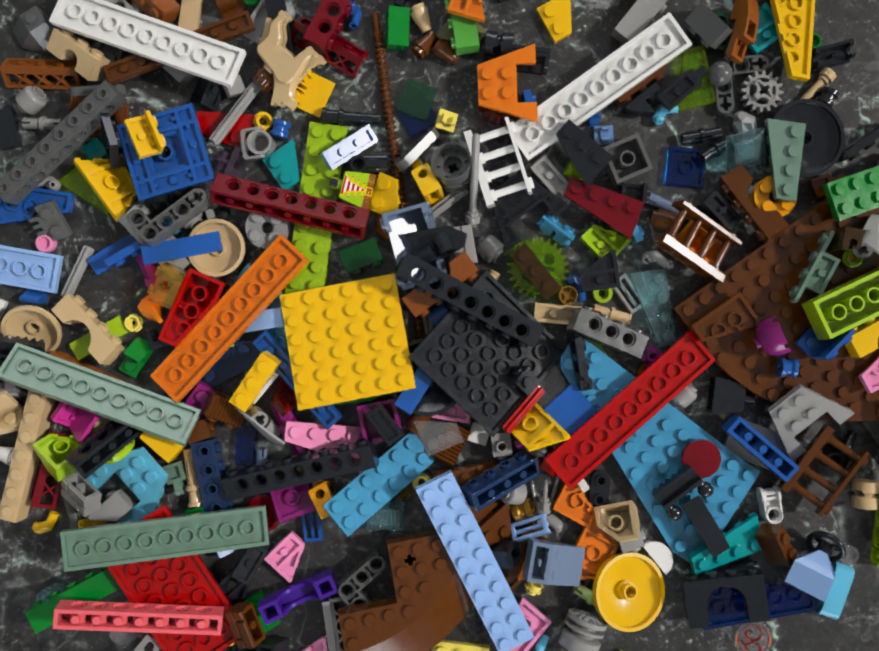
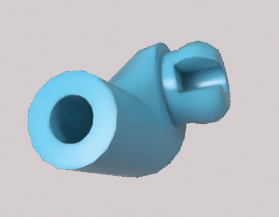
(658, 116)
(541, 643)

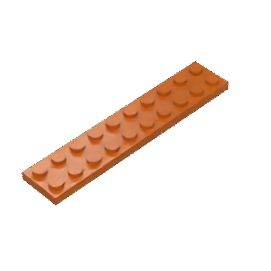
(229, 318)

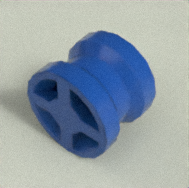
(280, 129)
(787, 367)

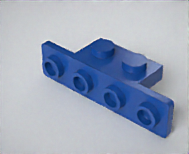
(115, 254)

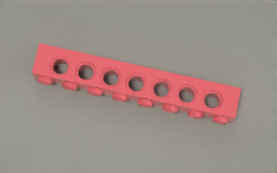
(138, 617)

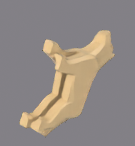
(282, 63)

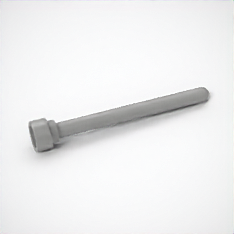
(473, 216)

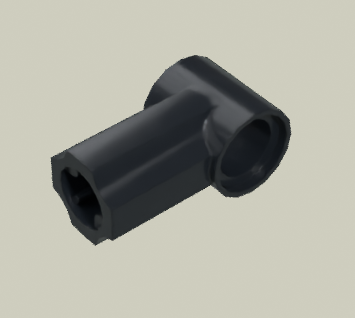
(372, 164)

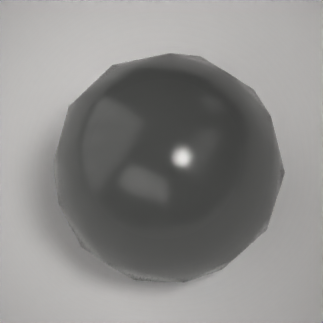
(720, 73)

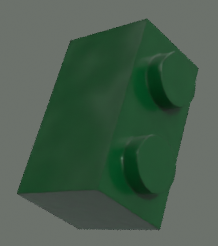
(361, 256)

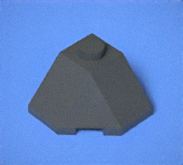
(33, 30)

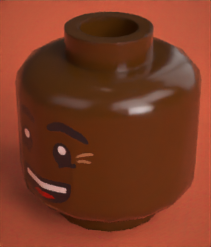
(264, 80)

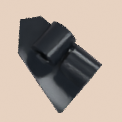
(436, 242)

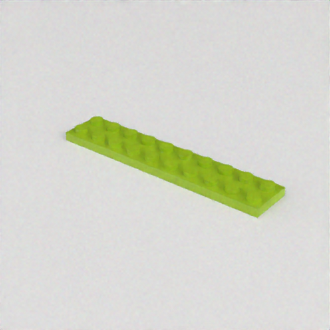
(315, 180)

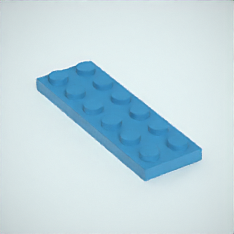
(378, 485)

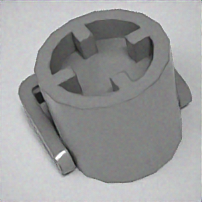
(258, 142)

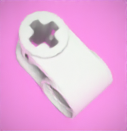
(769, 500)

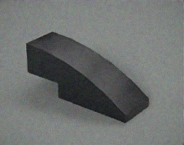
(705, 526)

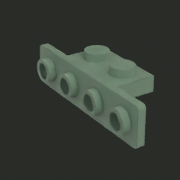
(818, 271)

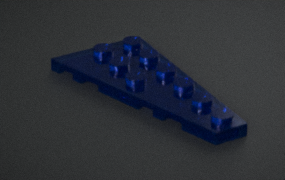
(726, 604)

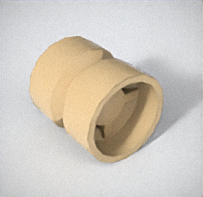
(865, 494)

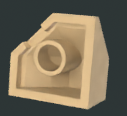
(619, 520)

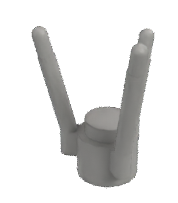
(543, 504)

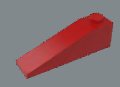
(192, 303)

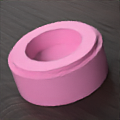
(45, 243)

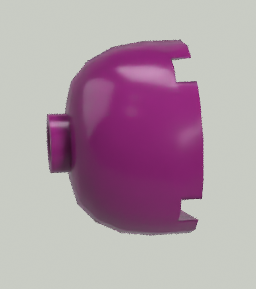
(771, 337)

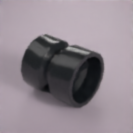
(498, 43)

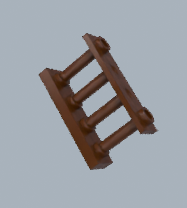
(682, 251)
(814, 451)

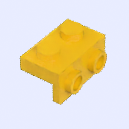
(145, 135)

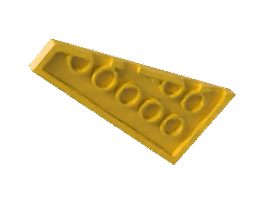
(795, 33)

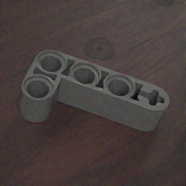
(171, 213)

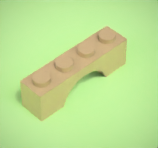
(103, 344)

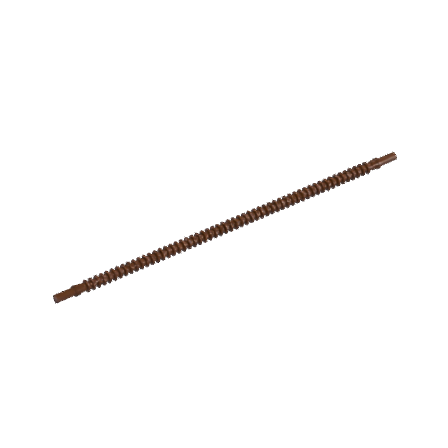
(377, 36)

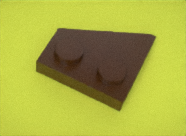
(497, 525)

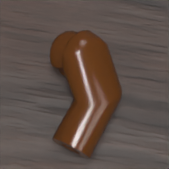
(382, 233)

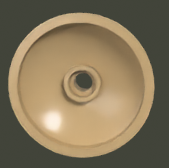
(223, 262)
(21, 321)

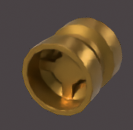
(570, 295)
(523, 510)

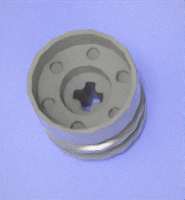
(582, 631)

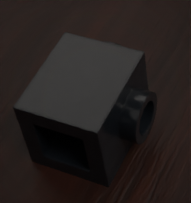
(506, 553)

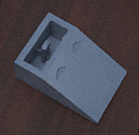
(553, 563)

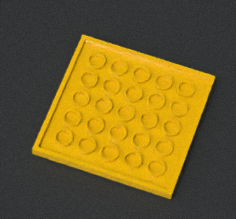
(347, 342)

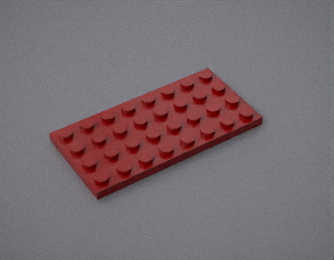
(175, 582)

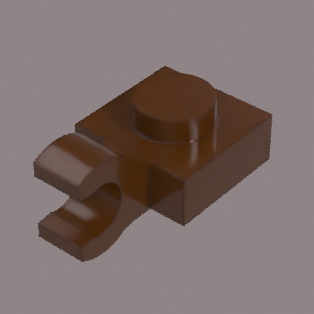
(816, 184)

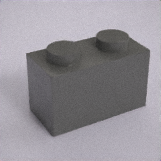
(708, 26)

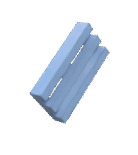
(544, 525)

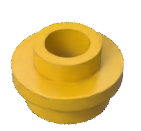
(266, 116)

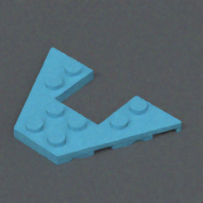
(142, 477)

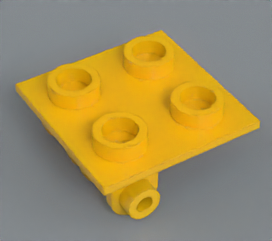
(313, 93)

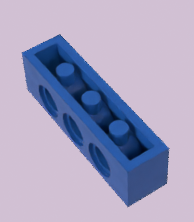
(760, 447)

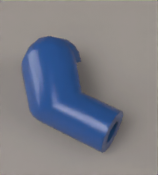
(355, 16)
(574, 281)

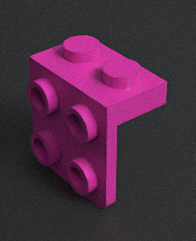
(76, 419)

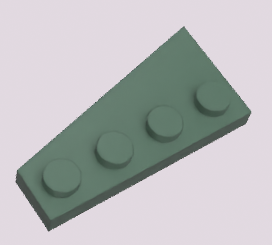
(785, 157)

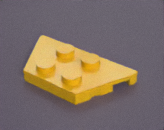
(111, 186)
(539, 430)

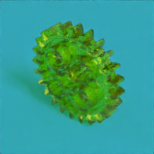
(540, 249)

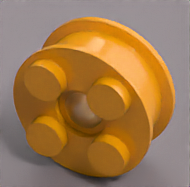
(760, 198)

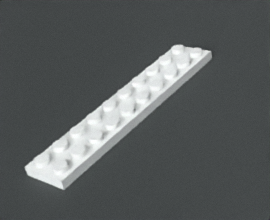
(150, 38)
(602, 84)

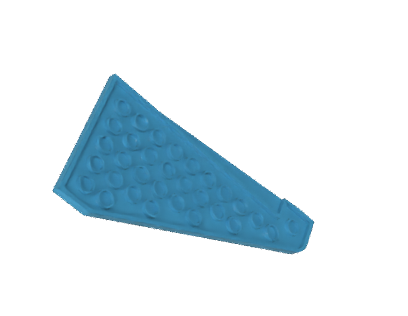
(656, 451)

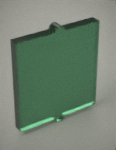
(417, 99)

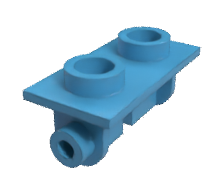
(551, 224)

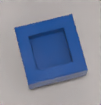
(527, 96)

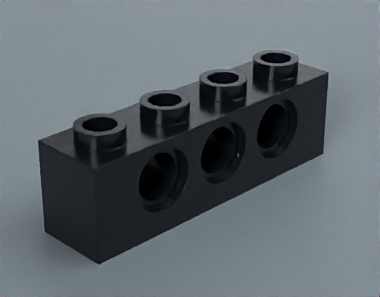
(101, 447)

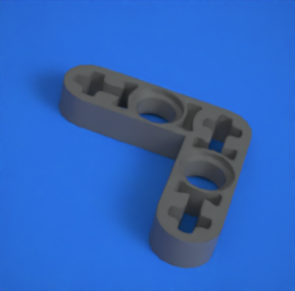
(747, 61)

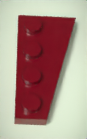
(606, 205)

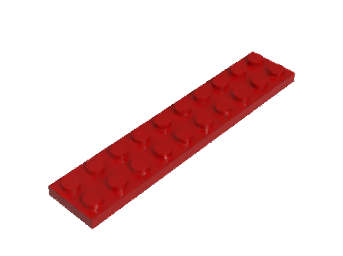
(629, 409)

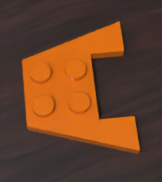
(499, 84)

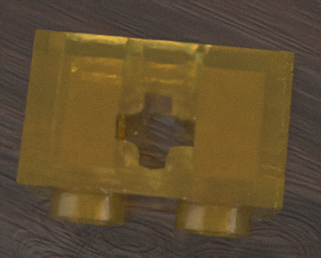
(174, 276)

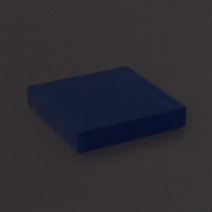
(684, 168)

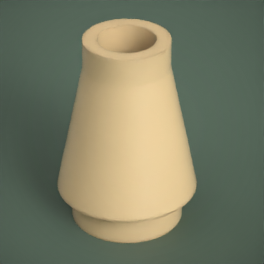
(421, 17)

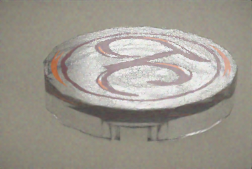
(752, 637)

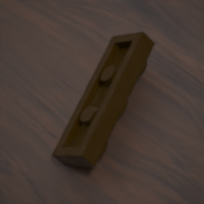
(535, 271)

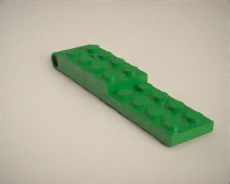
(853, 194)

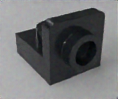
(525, 379)

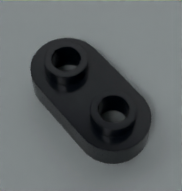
(599, 489)

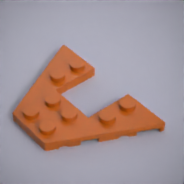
(597, 542)

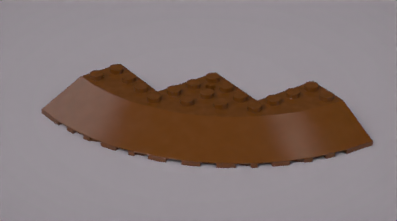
(427, 590)

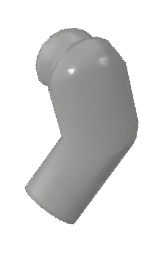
(426, 156)
(51, 183)

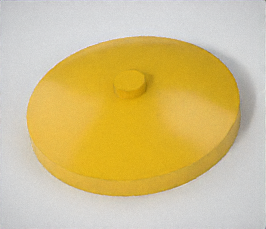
(628, 591)

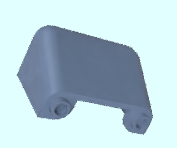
(409, 220)

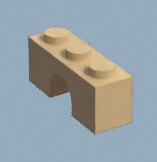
(67, 45)

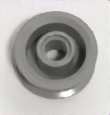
(255, 229)

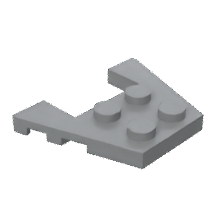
(800, 409)

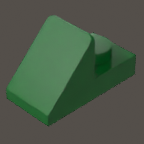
(136, 357)

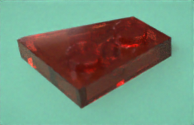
(283, 398)

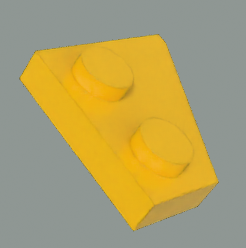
(556, 18)

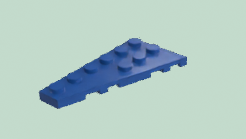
(25, 209)

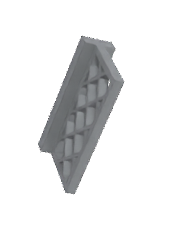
(331, 622)

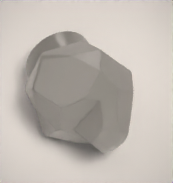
(743, 122)

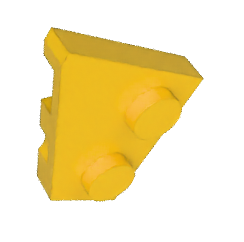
(385, 194)

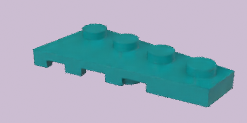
(741, 543)

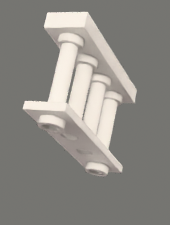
(485, 177)

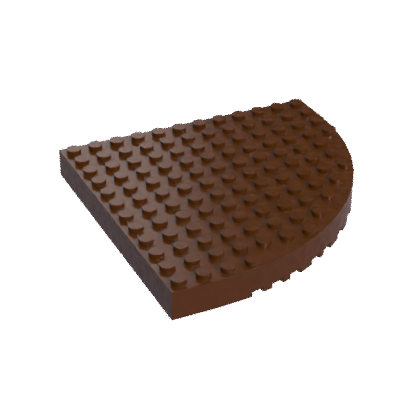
(765, 281)

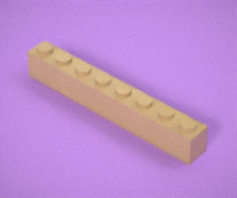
(25, 461)

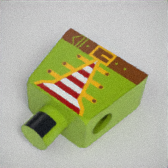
(354, 188)

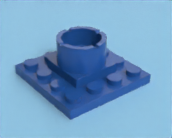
(180, 165)

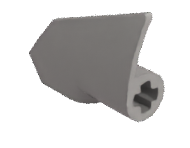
(870, 240)
(263, 424)

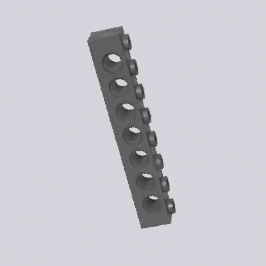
(60, 143)

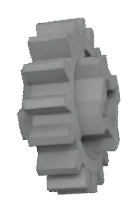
(752, 88)

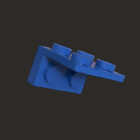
(822, 349)

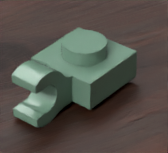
(176, 476)

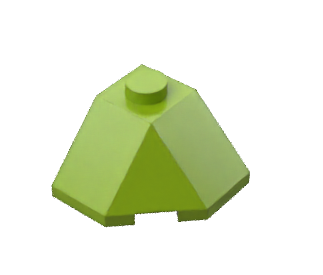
(52, 453)

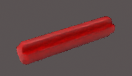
(521, 411)

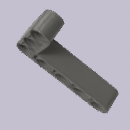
(358, 584)

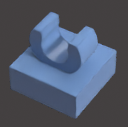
(603, 135)

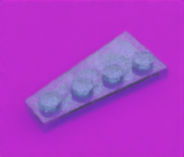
(654, 296)

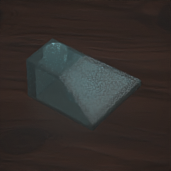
(746, 149)

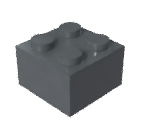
(628, 160)

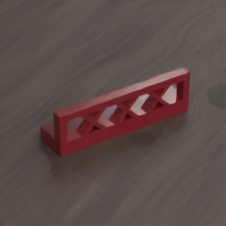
(342, 47)
(40, 481)

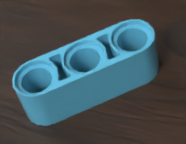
(836, 598)

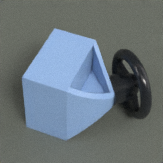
(813, 570)

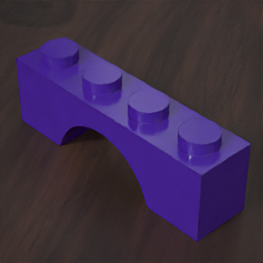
(282, 601)

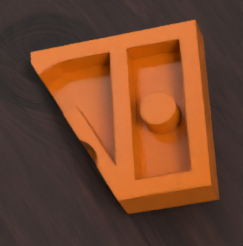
(468, 9)

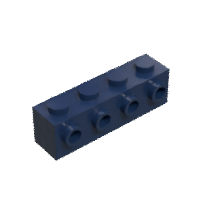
(209, 472)
(500, 479)

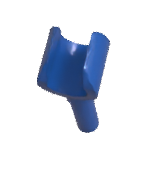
(594, 120)

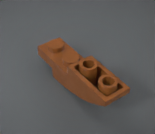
(746, 21)

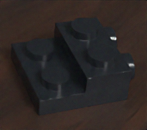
(112, 142)

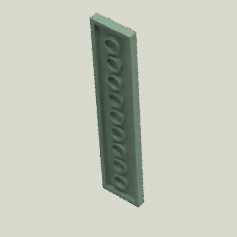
(99, 394)
(164, 538)

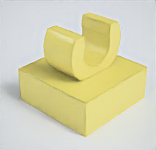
(446, 121)

